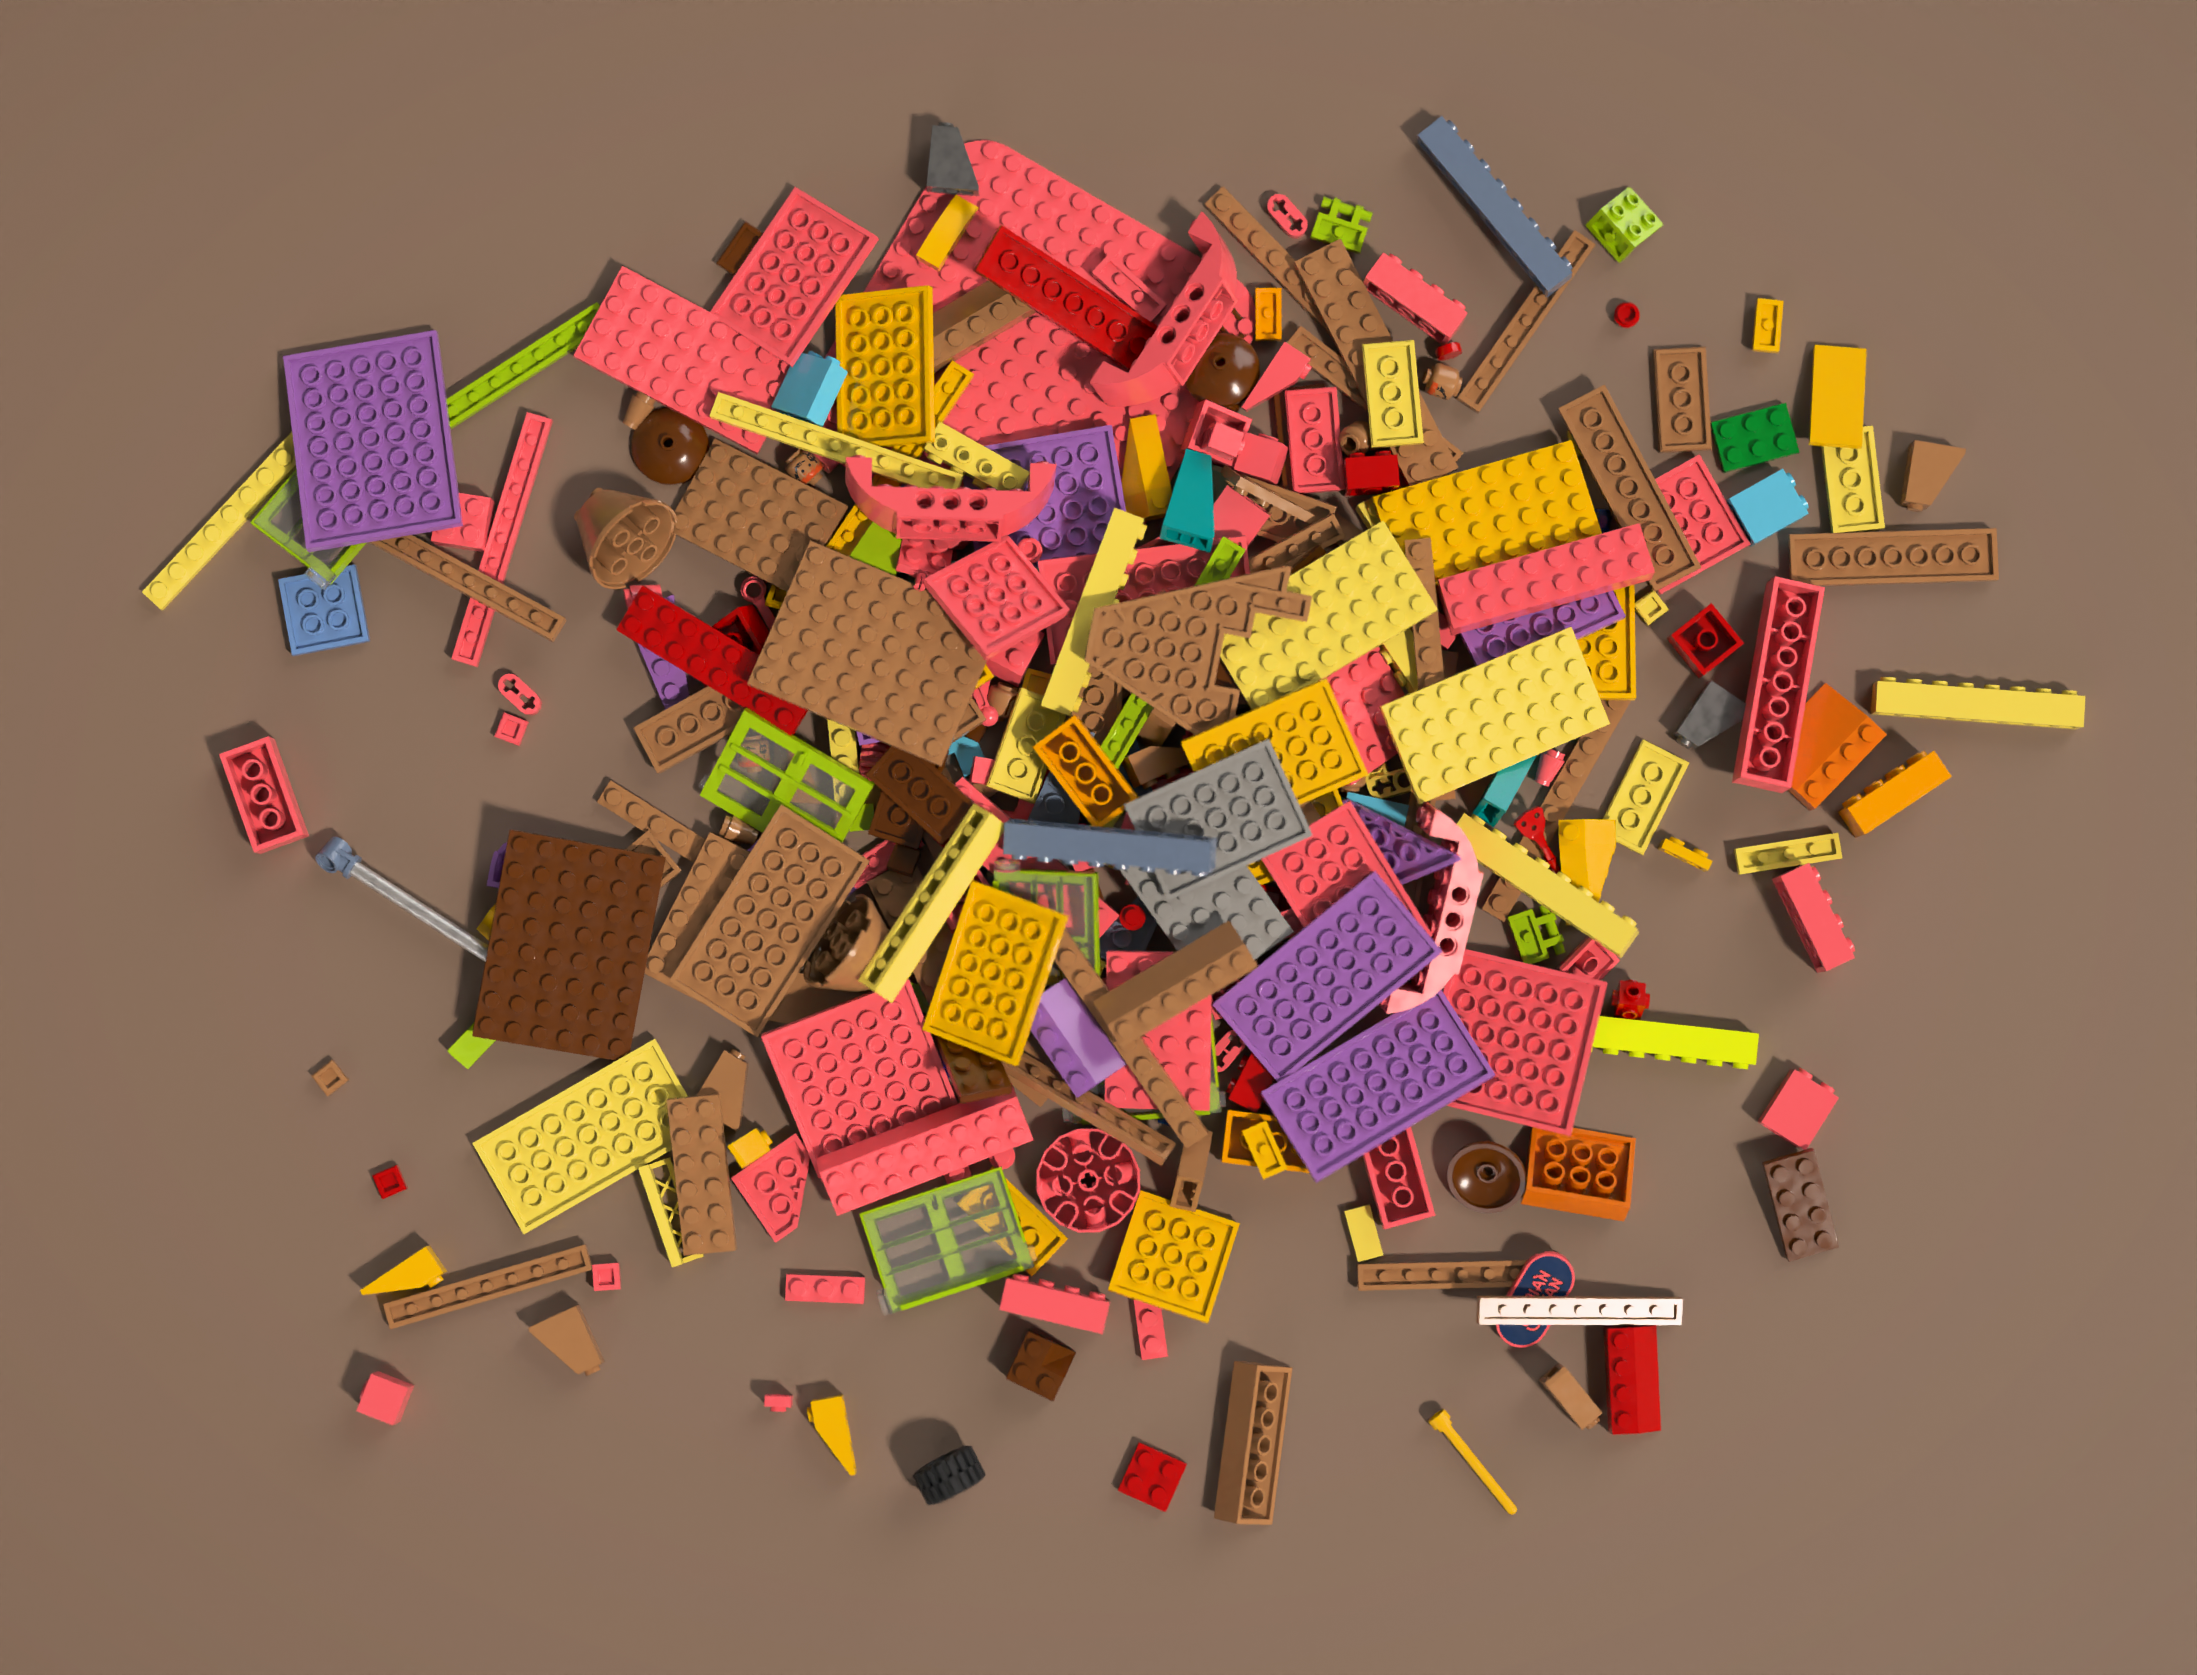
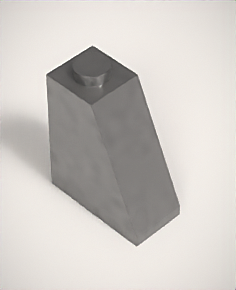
(949, 163)
(1709, 716)

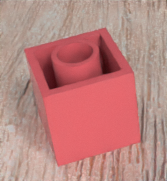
(1262, 458)
(384, 1397)

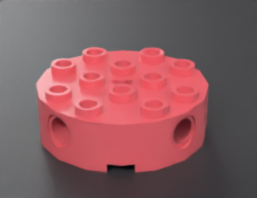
(1071, 1201)

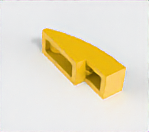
(946, 233)

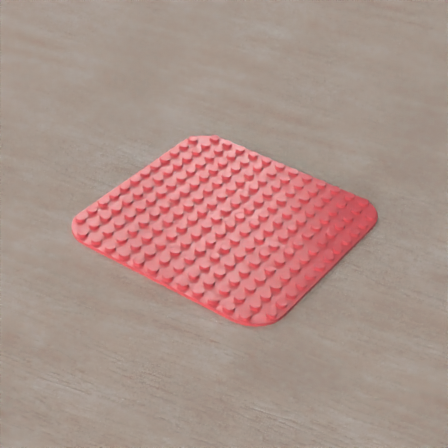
(1036, 372)

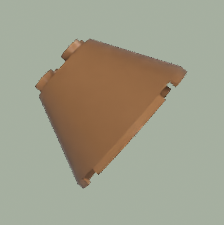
(624, 535)
(847, 947)

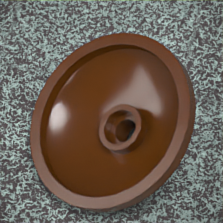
(1226, 383)
(670, 464)
(1485, 1189)

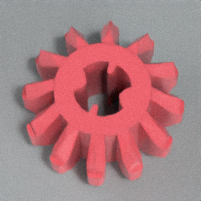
(870, 756)

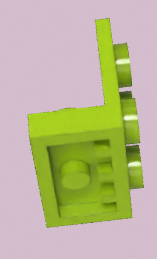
(1623, 224)

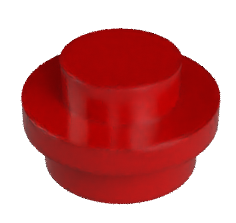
(1626, 315)
(1132, 917)

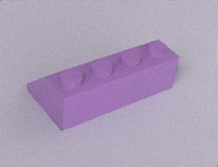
(1074, 1039)

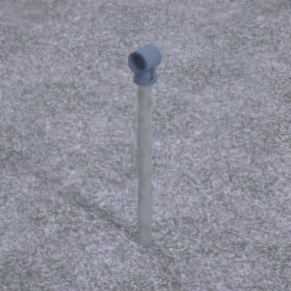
(338, 856)

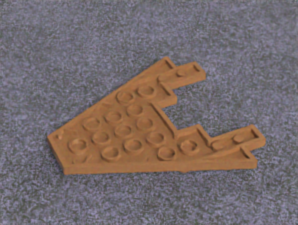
(1173, 640)

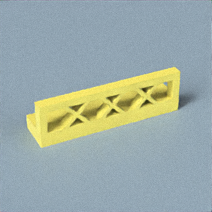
(660, 1212)

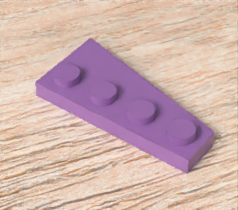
(668, 679)

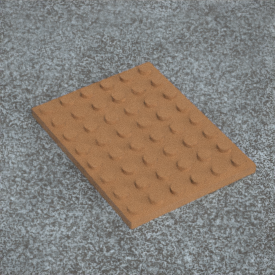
(869, 655)

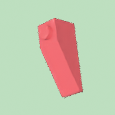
(1283, 372)

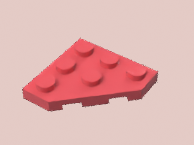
(777, 1186)

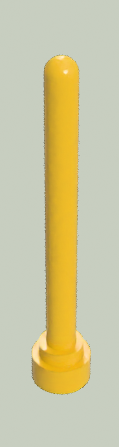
(1442, 1422)

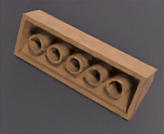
(974, 321)
(1175, 984)
(1253, 1443)

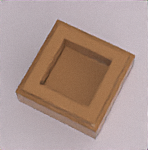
(330, 1078)

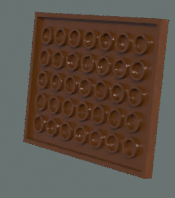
(568, 946)

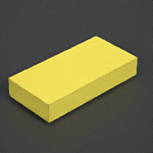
(1363, 1233)

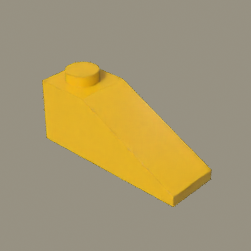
(415, 1272)
(832, 1424)

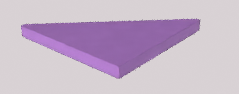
(1405, 851)

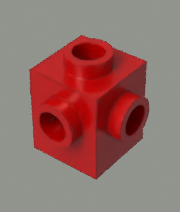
(1630, 999)

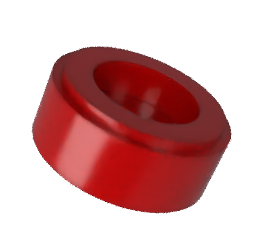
(1448, 351)

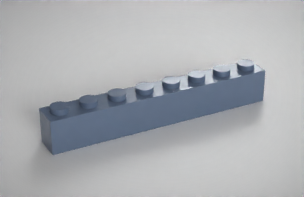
(1495, 206)
(1110, 846)

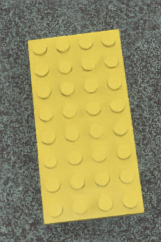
(1358, 602)
(1494, 715)
(583, 1137)

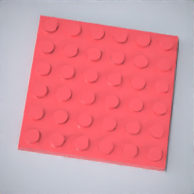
(1534, 1034)
(858, 1070)

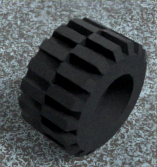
(949, 1475)

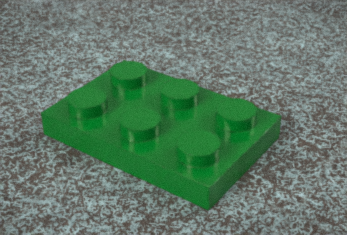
(1754, 438)

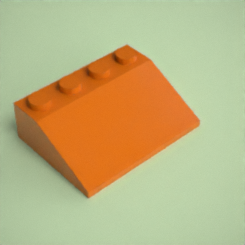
(1830, 745)
(1580, 1172)

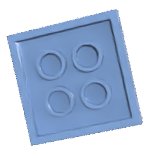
(326, 617)

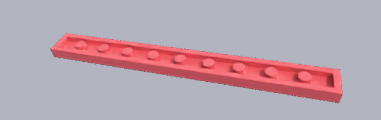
(504, 533)

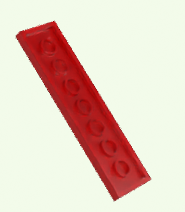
(1065, 297)
(704, 655)

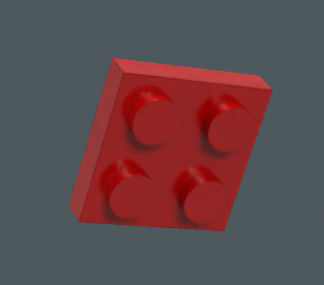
(1152, 1477)

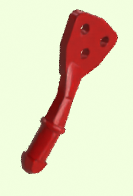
(1537, 834)

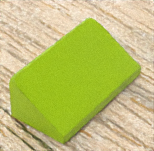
(468, 1048)

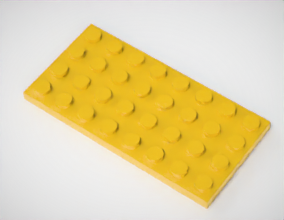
(1494, 510)

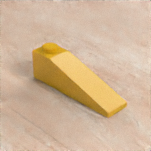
(1145, 471)
(1586, 852)

